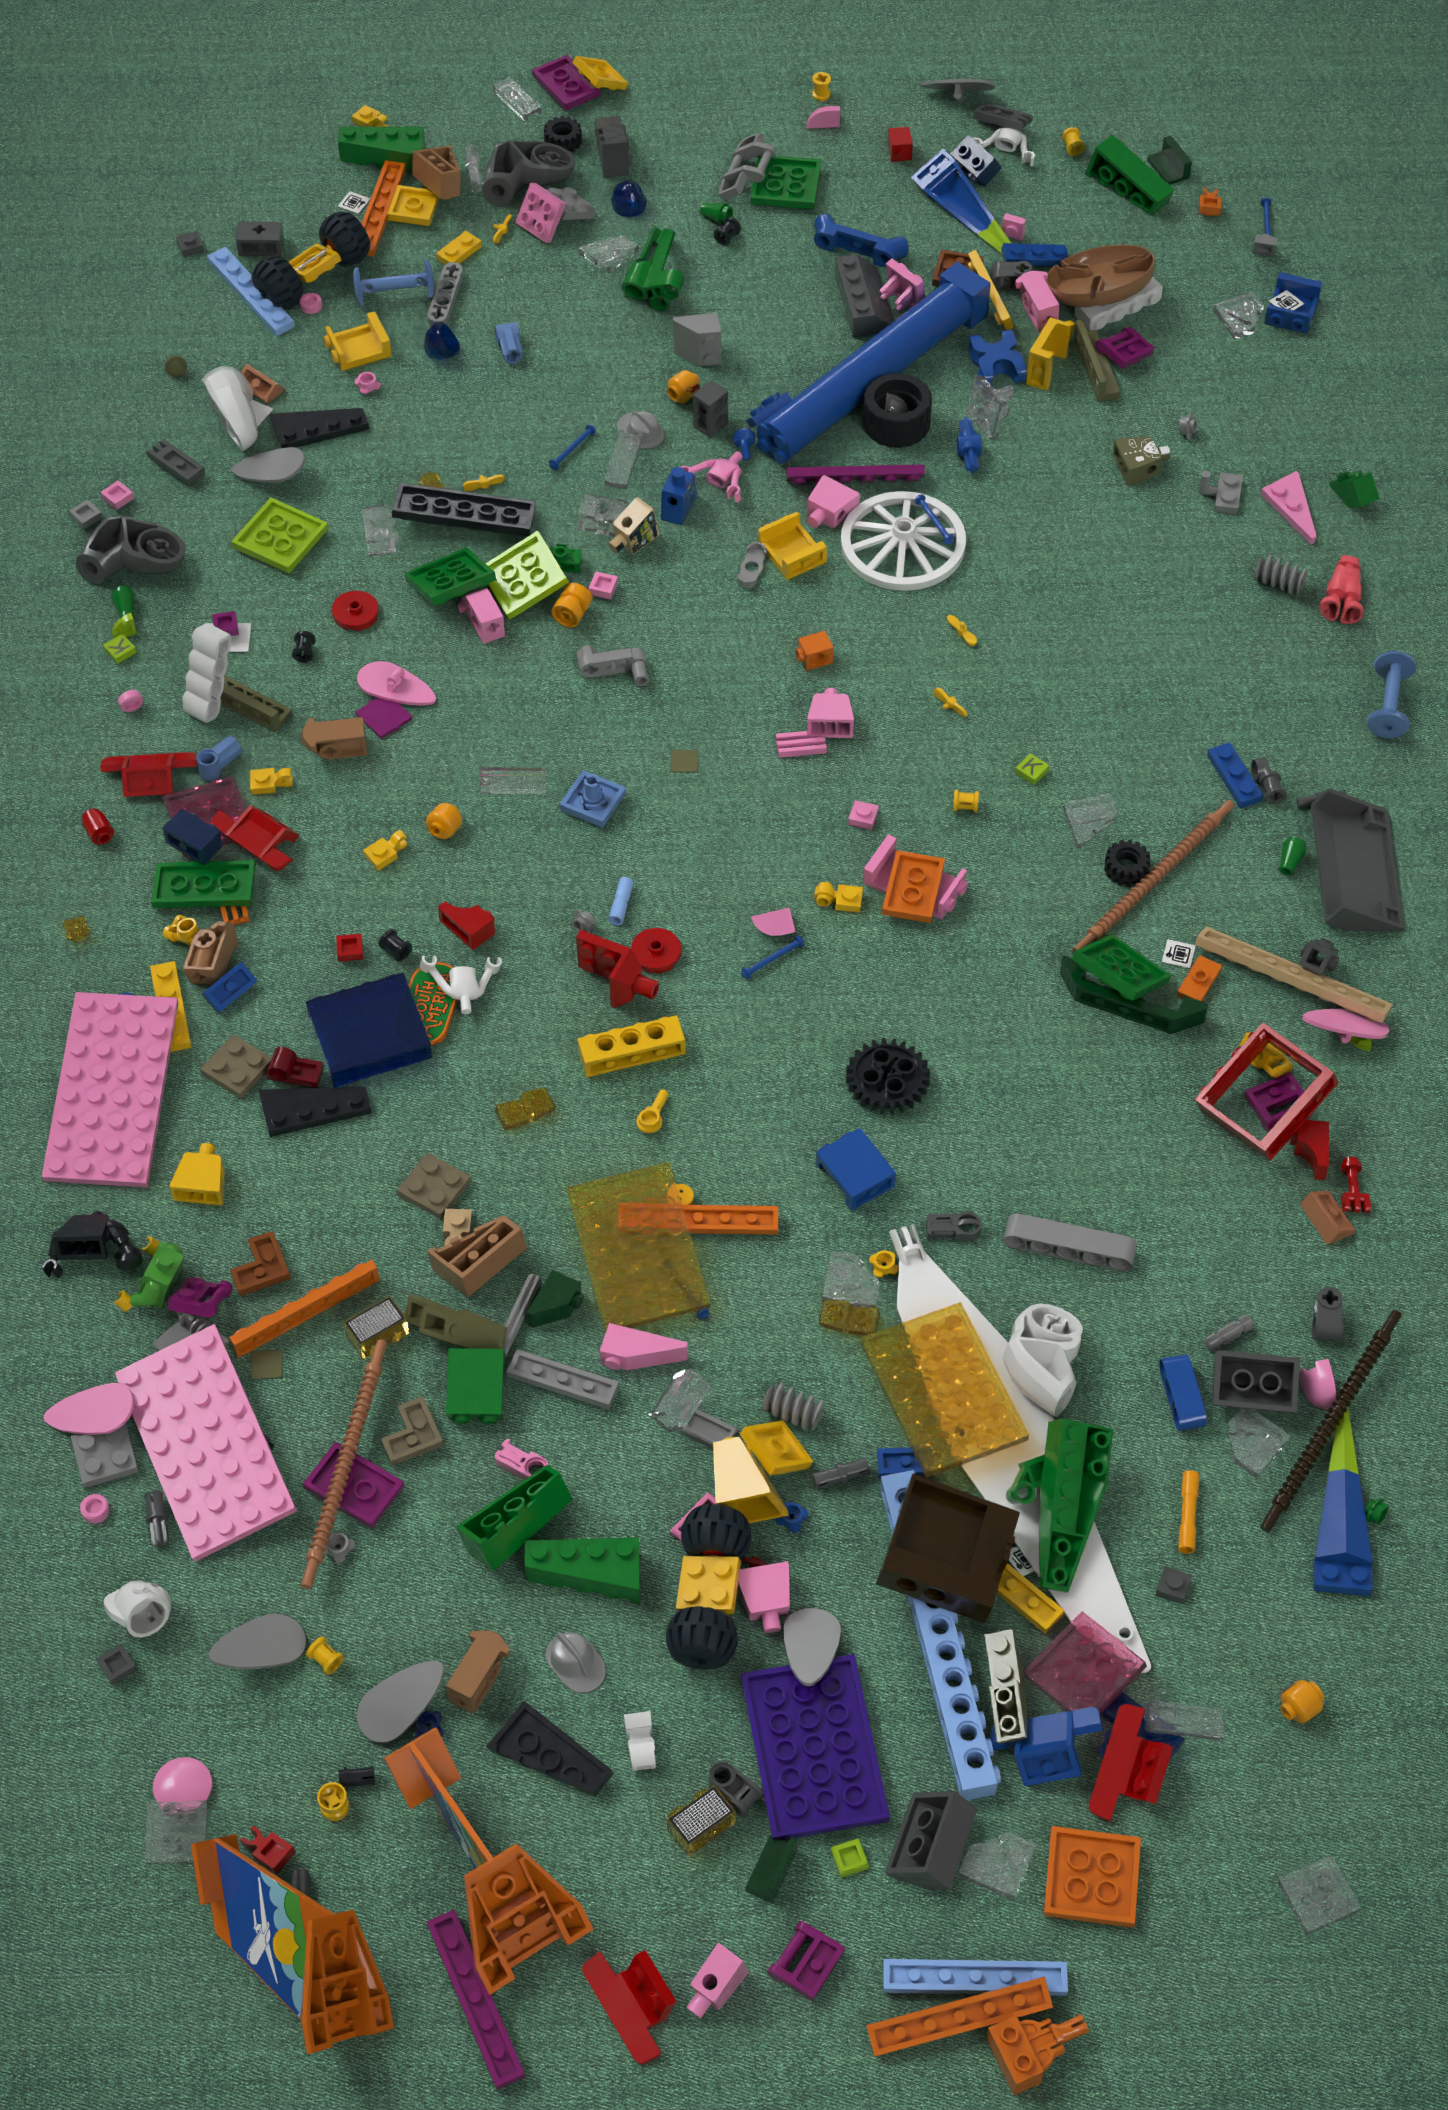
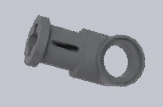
(1269, 780)

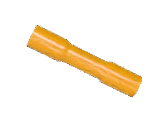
(1189, 1495)

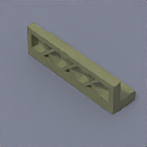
(1095, 364)
(253, 705)

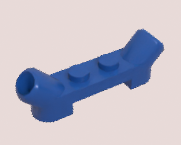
(832, 235)

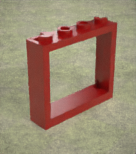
(1297, 1113)

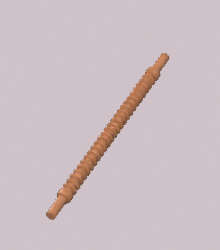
(1154, 876)
(315, 1555)

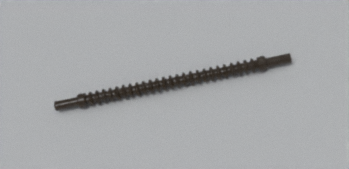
(1281, 1501)

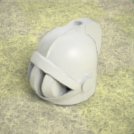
(139, 1607)

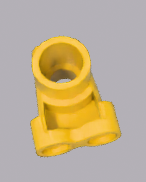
(181, 930)

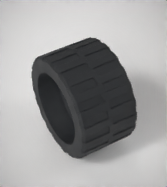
(897, 429)

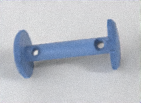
(393, 282)
(1393, 667)

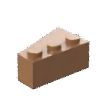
(438, 171)
(478, 1256)

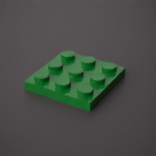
(788, 183)
(450, 576)
(1121, 967)

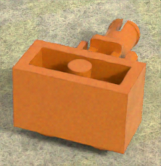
(1029, 2047)

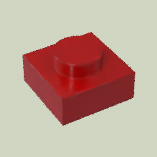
(349, 947)

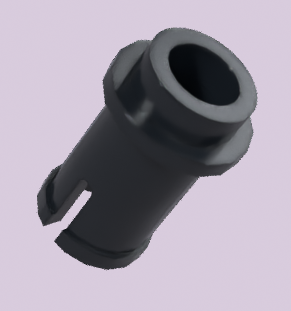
(356, 1777)

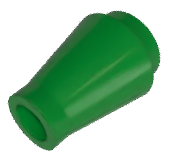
(717, 211)
(123, 599)
(1292, 853)

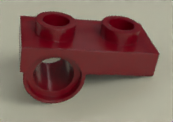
(291, 1069)

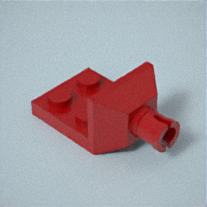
(617, 965)

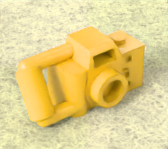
(1270, 1058)

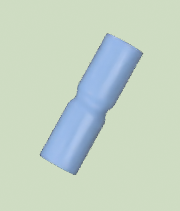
(620, 903)

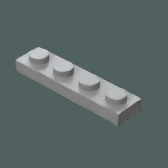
(563, 1379)

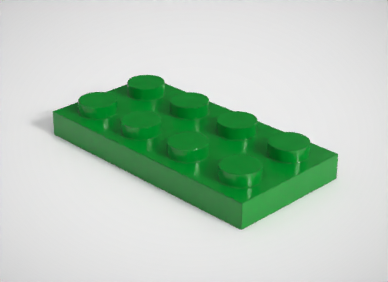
(203, 886)

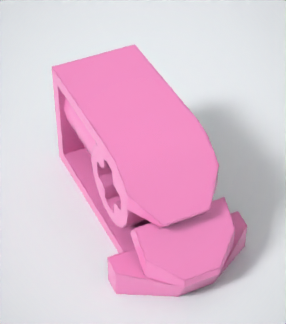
(1037, 298)
(483, 614)

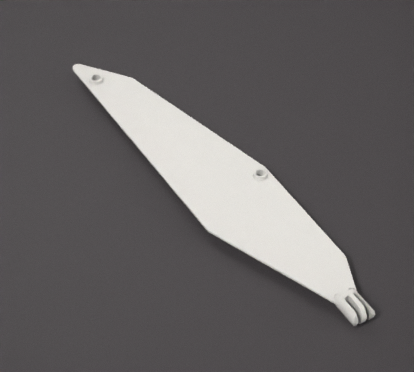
(1095, 1586)

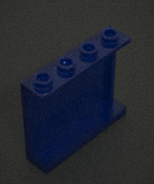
(369, 1029)

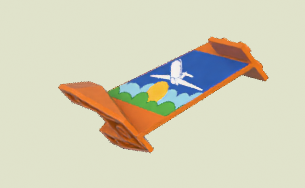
(509, 1897)
(294, 1945)

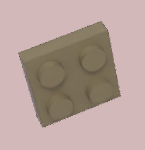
(236, 1066)
(434, 1185)

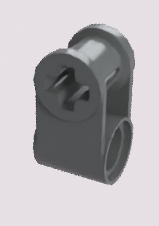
(1005, 273)
(1328, 1317)
(738, 1791)

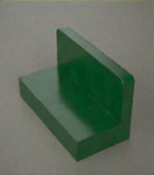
(1172, 162)
(772, 1868)

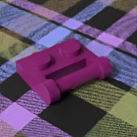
(1126, 353)
(1271, 1096)
(193, 1293)
(814, 1966)

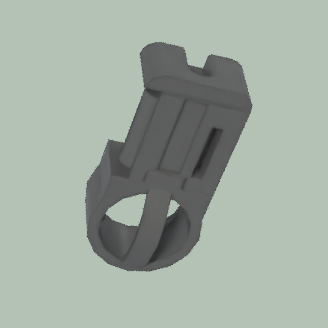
(947, 1226)

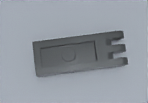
(1002, 116)
(176, 462)

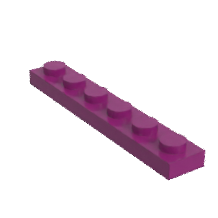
(865, 474)
(475, 2001)

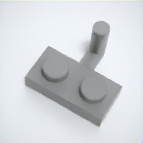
(1226, 493)

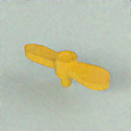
(502, 229)
(483, 482)
(962, 631)
(949, 702)

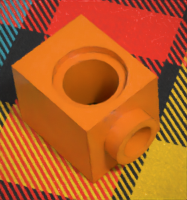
(815, 650)

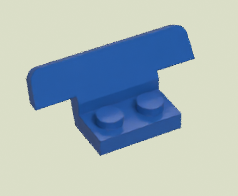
(1049, 1747)

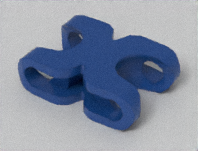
(997, 357)

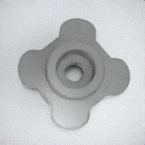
(1188, 425)
(583, 921)
(341, 1539)

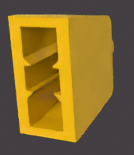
(199, 1177)

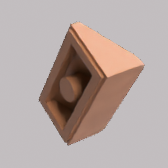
(262, 386)
(1327, 1216)

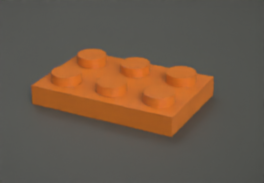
(913, 886)

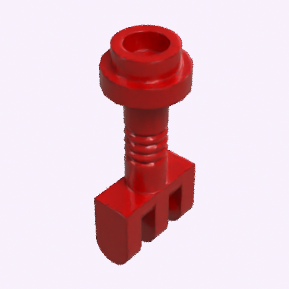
(1351, 1167)

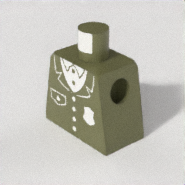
(1139, 458)

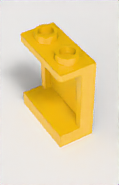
(1051, 342)
(358, 344)
(791, 546)

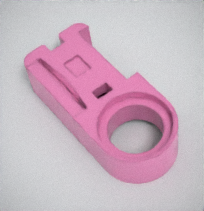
(517, 1461)

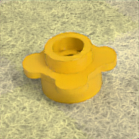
(883, 1257)

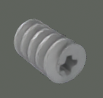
(1280, 574)
(793, 1406)

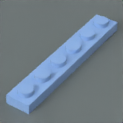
(241, 282)
(969, 1975)

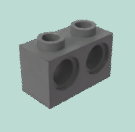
(710, 409)

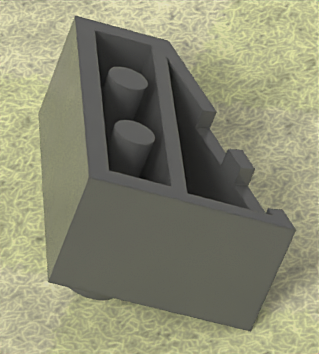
(612, 146)

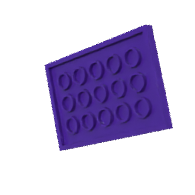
(814, 1750)

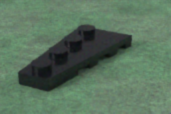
(310, 427)
(310, 1107)
(547, 1749)

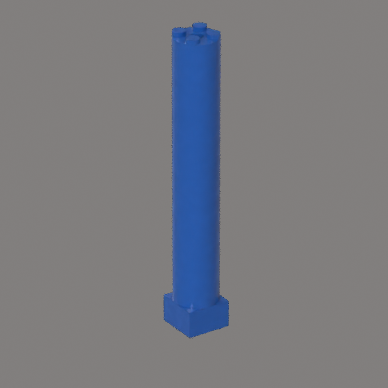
(956, 302)

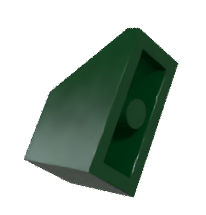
(555, 1300)

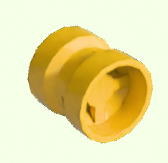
(333, 1794)

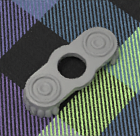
(755, 555)

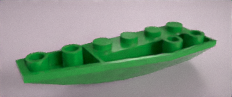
(1070, 1496)

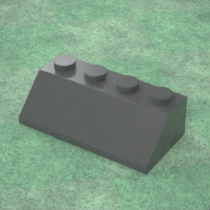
(859, 290)

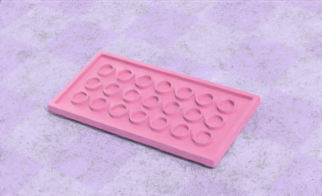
(110, 1090)
(206, 1443)

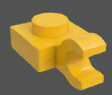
(368, 116)
(266, 780)
(383, 852)

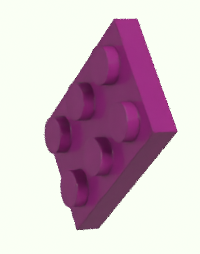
(565, 83)
(367, 1491)

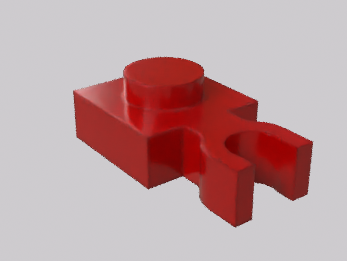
(269, 1851)

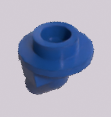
(744, 439)

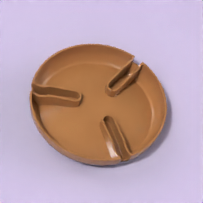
(1101, 275)

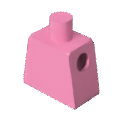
(830, 503)
(831, 714)
(765, 1593)
(721, 1969)

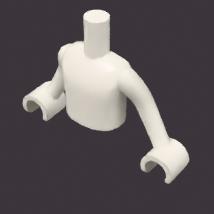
(1008, 140)
(462, 981)

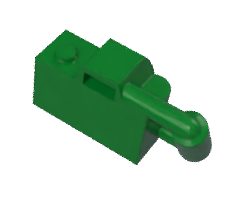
(567, 558)

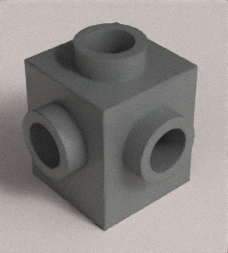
(1310, 956)

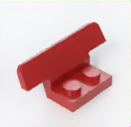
(148, 773)
(258, 835)
(1129, 1765)
(632, 2000)

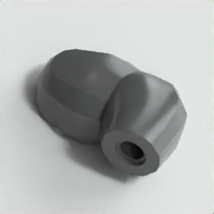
(524, 163)
(132, 545)

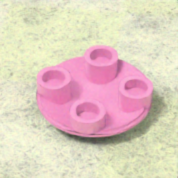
(182, 1781)

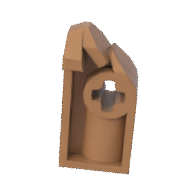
(335, 738)
(210, 953)
(477, 1670)

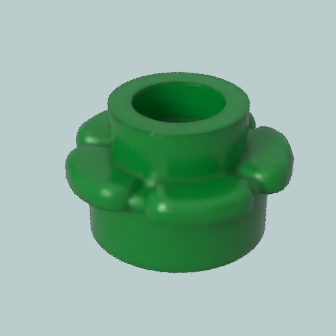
(1376, 1511)

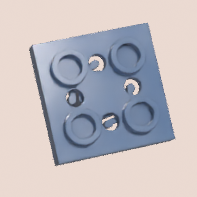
(595, 793)

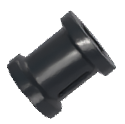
(727, 231)
(303, 646)
(395, 945)

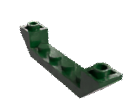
(1190, 1013)

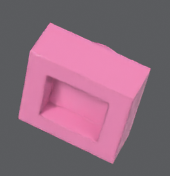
(1014, 226)
(117, 495)
(603, 585)
(863, 815)

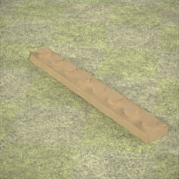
(1293, 974)

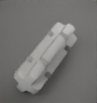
(1229, 1333)

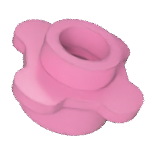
(367, 382)

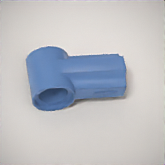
(509, 340)
(213, 760)

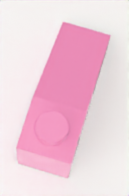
(636, 1349)

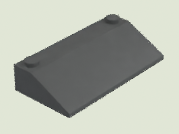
(1356, 864)

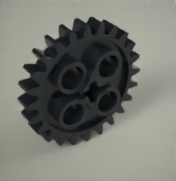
(910, 1084)

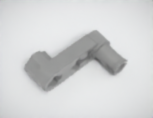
(612, 662)

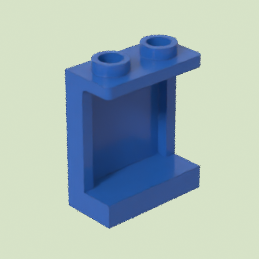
(1306, 291)
(856, 1168)

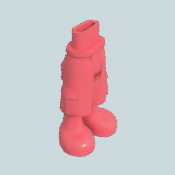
(1344, 587)

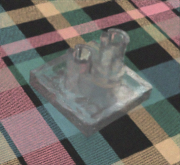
(988, 406)
(172, 1830)

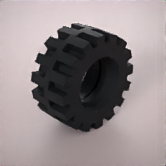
(566, 127)
(1128, 851)

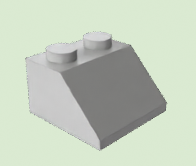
(698, 338)

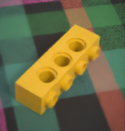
(644, 1047)

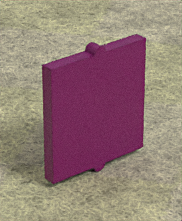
(383, 716)

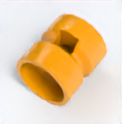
(572, 605)

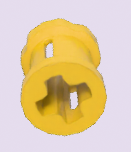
(821, 86)
(1075, 145)
(965, 801)
(325, 1655)

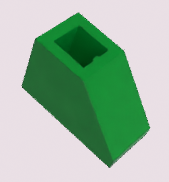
(1355, 488)

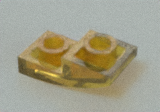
(528, 1108)
(844, 1318)

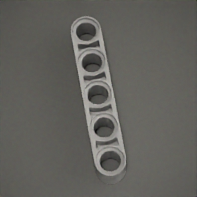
(1070, 1242)

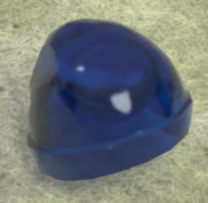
(628, 199)
(441, 342)

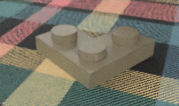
(418, 1437)

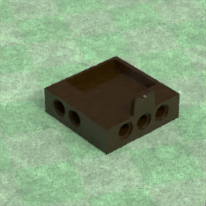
(948, 1548)

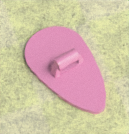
(394, 684)
(1346, 1024)
(92, 1410)

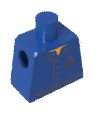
(679, 486)

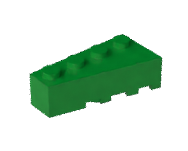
(379, 144)
(1129, 176)
(514, 1517)
(587, 1565)

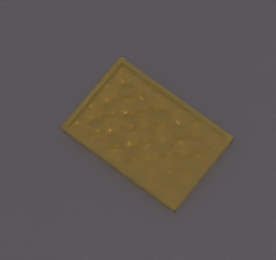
(638, 1247)
(944, 1389)

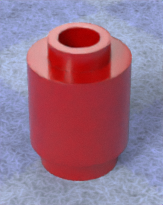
(97, 826)

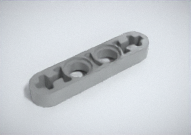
(445, 295)

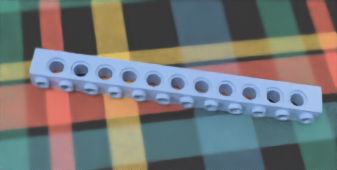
(970, 1781)

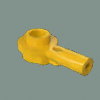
(649, 1119)

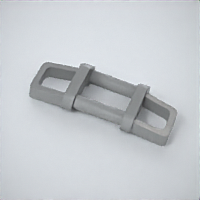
(737, 176)

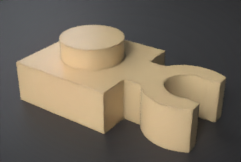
(456, 1223)

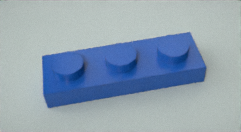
(1035, 253)
(1235, 775)

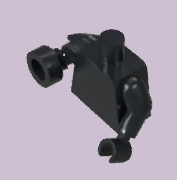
(91, 1238)

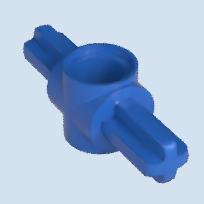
(969, 445)

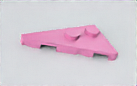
(1290, 502)

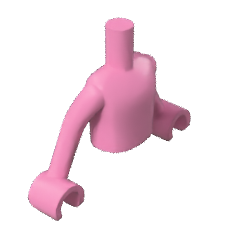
(722, 473)

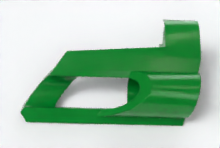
(648, 279)

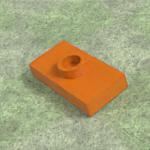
(1199, 979)

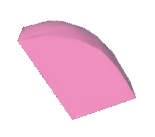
(824, 117)
(775, 922)
(1319, 1384)

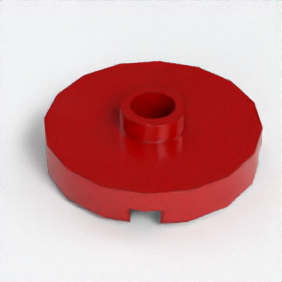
(355, 610)
(659, 959)

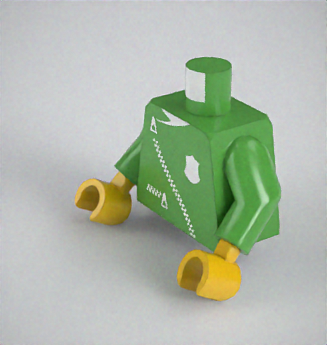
(158, 1277)

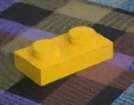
(459, 248)

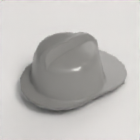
(643, 423)
(575, 1662)

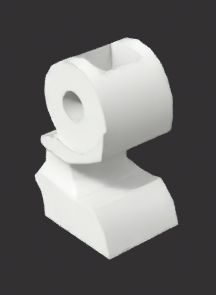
(640, 1743)

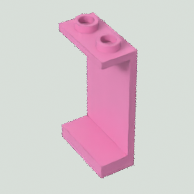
(879, 869)

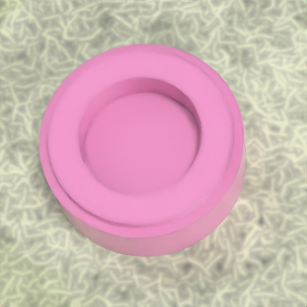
(310, 303)
(130, 701)
(94, 1508)

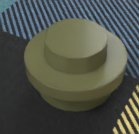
(175, 366)

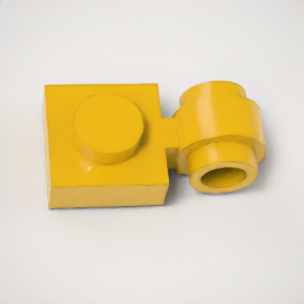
(846, 897)

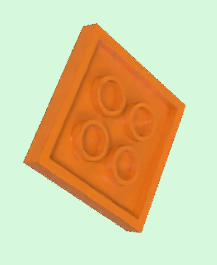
(1092, 1876)

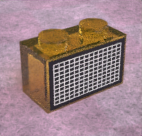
(377, 1322)
(700, 1820)

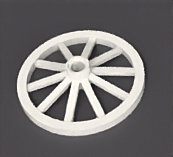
(903, 534)

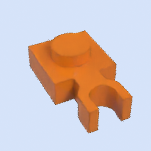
(1209, 203)

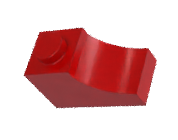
(470, 925)
(1312, 1144)

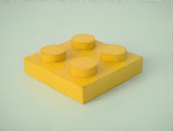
(600, 73)
(413, 205)
(776, 1448)

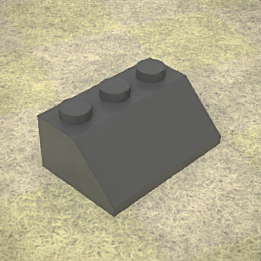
(1255, 1381)
(931, 1839)

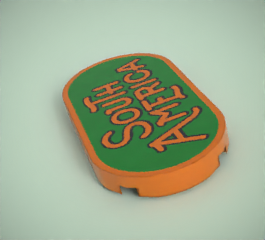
(432, 1003)

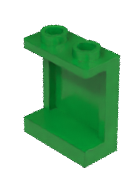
(475, 1385)

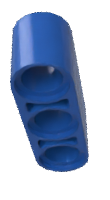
(1182, 1392)

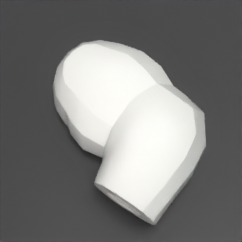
(231, 399)
(1041, 1354)

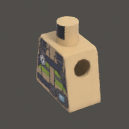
(634, 527)

